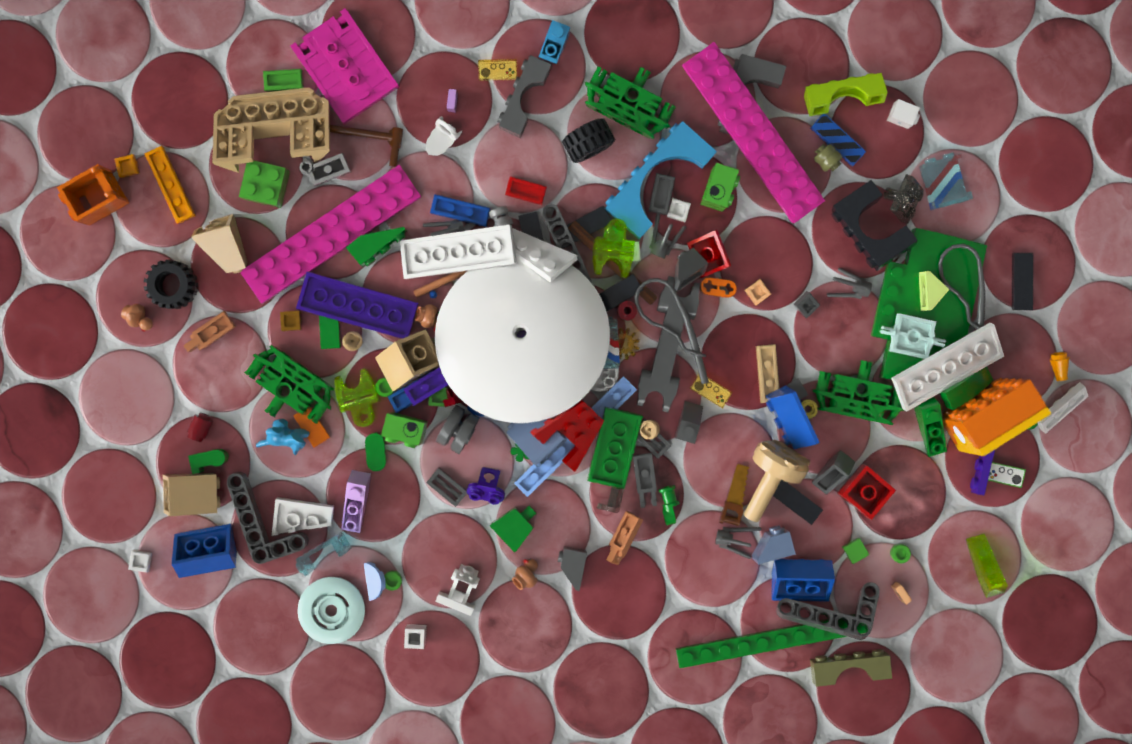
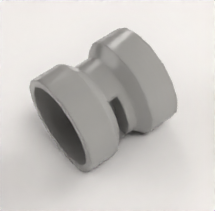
(503, 213)

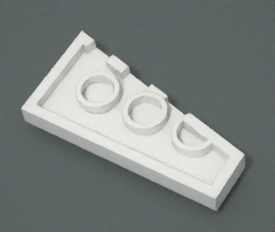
(541, 256)

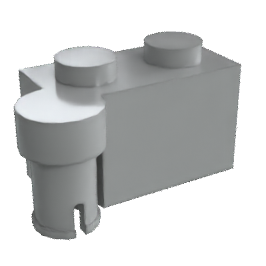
(326, 169)

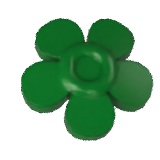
(519, 453)

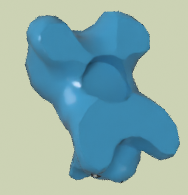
(281, 435)

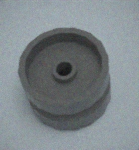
(457, 429)

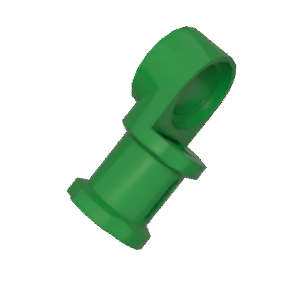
(669, 502)

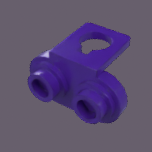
(485, 490)

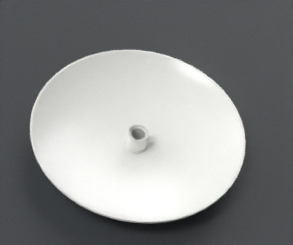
(527, 375)

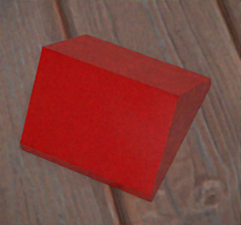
(712, 250)

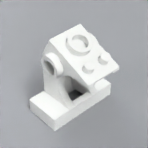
(457, 599)

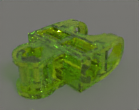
(613, 248)
(345, 394)

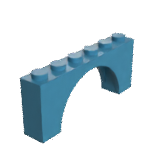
(682, 145)

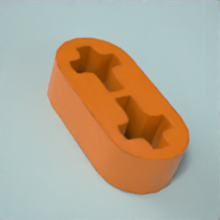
(719, 283)

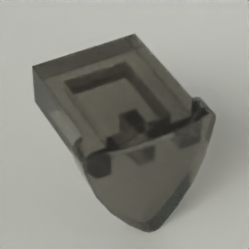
(614, 501)

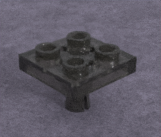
(905, 199)

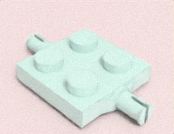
(912, 336)

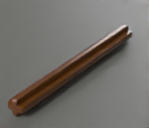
(588, 240)

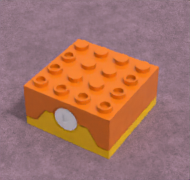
(995, 416)

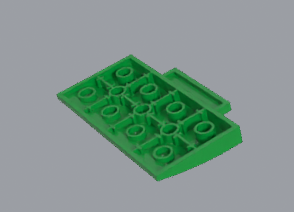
(902, 293)

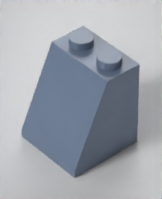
(530, 445)

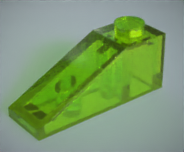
(986, 566)

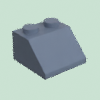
(774, 545)

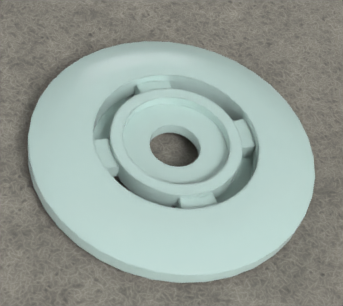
(318, 597)

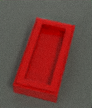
(525, 190)

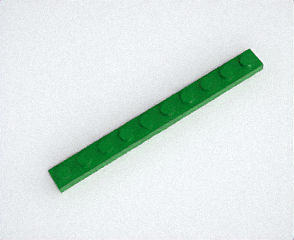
(756, 643)

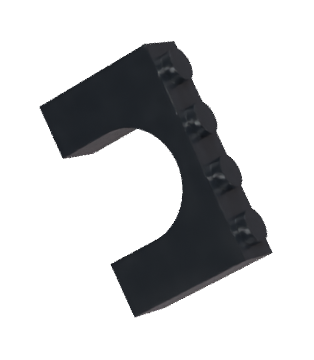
(877, 252)

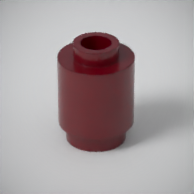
(620, 311)
(199, 427)

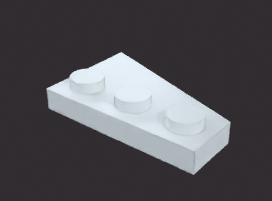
(299, 515)

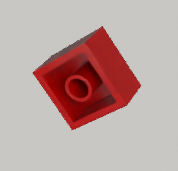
(866, 491)

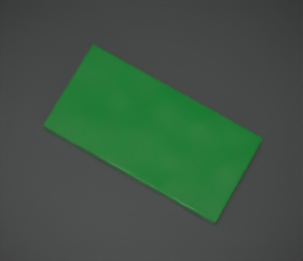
(614, 447)

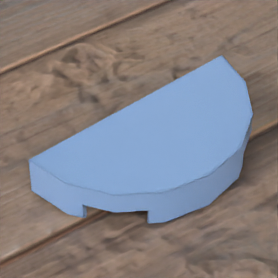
(375, 580)

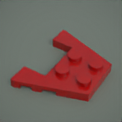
(578, 425)

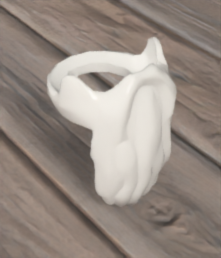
(441, 138)

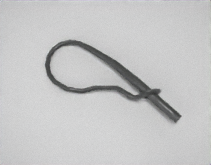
(981, 300)
(690, 331)

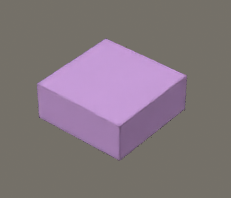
(452, 100)

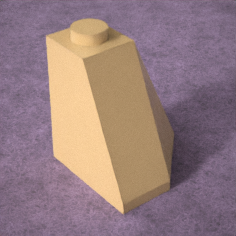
(222, 243)

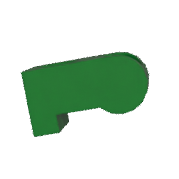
(214, 457)

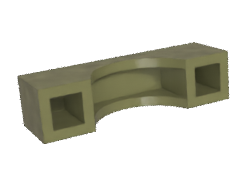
(826, 670)

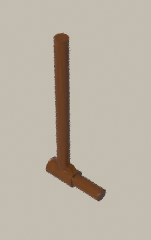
(394, 138)

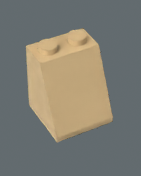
(408, 359)
(190, 494)

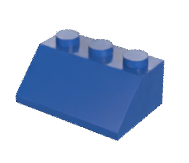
(791, 418)
(204, 551)
(802, 579)

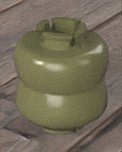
(828, 157)

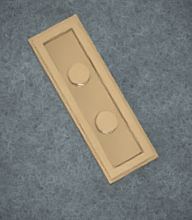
(767, 370)

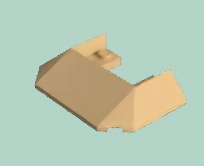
(270, 115)

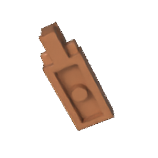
(210, 332)
(623, 537)

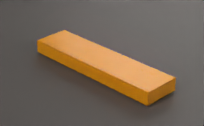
(170, 184)

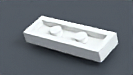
(1063, 407)

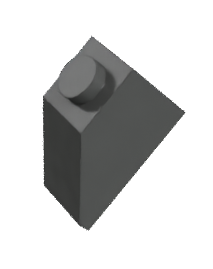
(688, 268)
(689, 422)
(834, 472)
(573, 564)

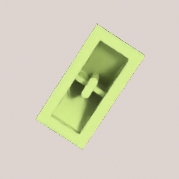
(931, 290)

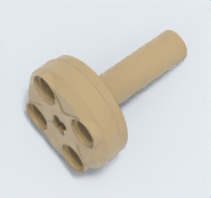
(780, 464)

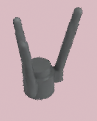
(453, 226)
(661, 248)
(860, 287)
(725, 539)

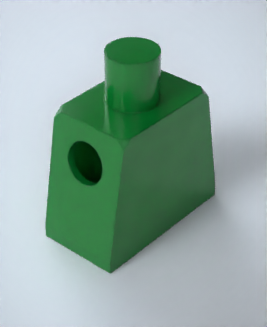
(514, 526)

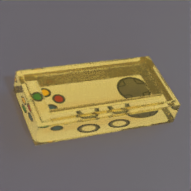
(497, 69)
(711, 391)

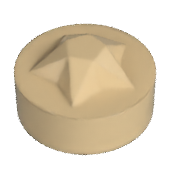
(352, 341)
(649, 429)

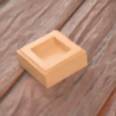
(757, 292)
(901, 593)

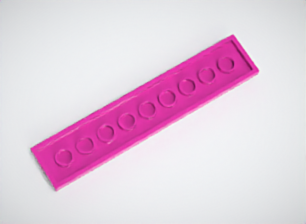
(753, 132)
(330, 234)

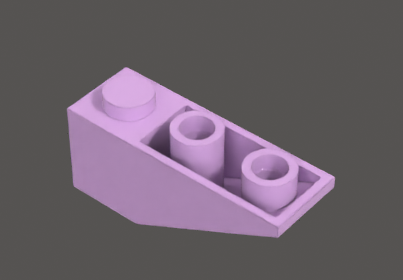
(355, 501)

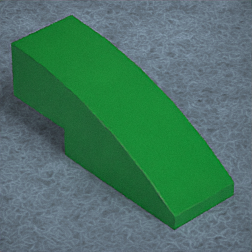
(966, 389)

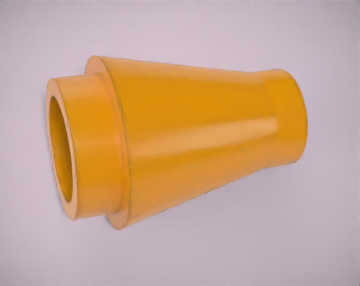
(1060, 364)

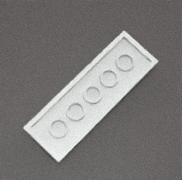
(458, 252)
(948, 367)

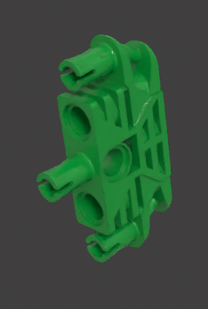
(624, 113)
(297, 374)
(856, 408)

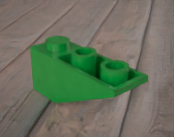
(370, 245)
(931, 426)

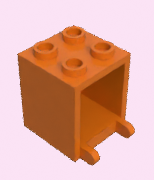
(100, 190)

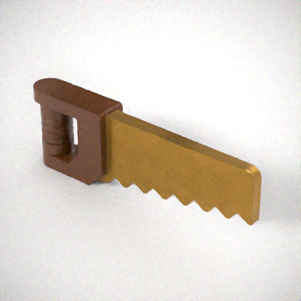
(735, 496)

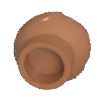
(427, 316)
(135, 317)
(523, 575)

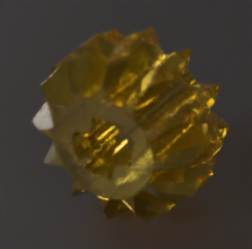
(630, 344)

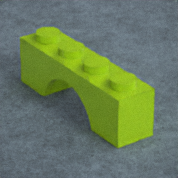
(868, 89)

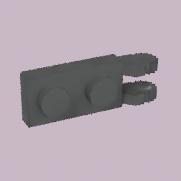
(645, 477)

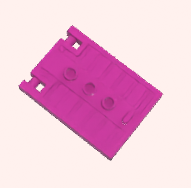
(345, 67)

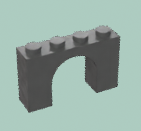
(757, 71)

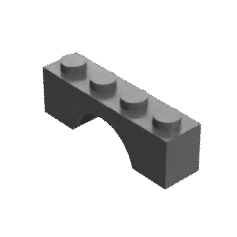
(534, 74)

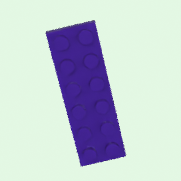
(357, 305)

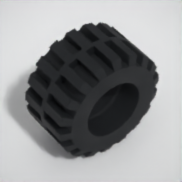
(588, 140)
(155, 284)

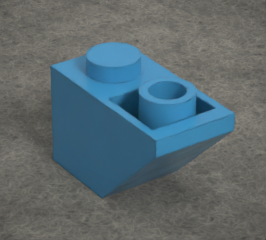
(554, 42)

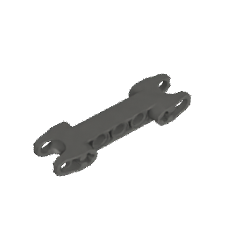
(660, 377)

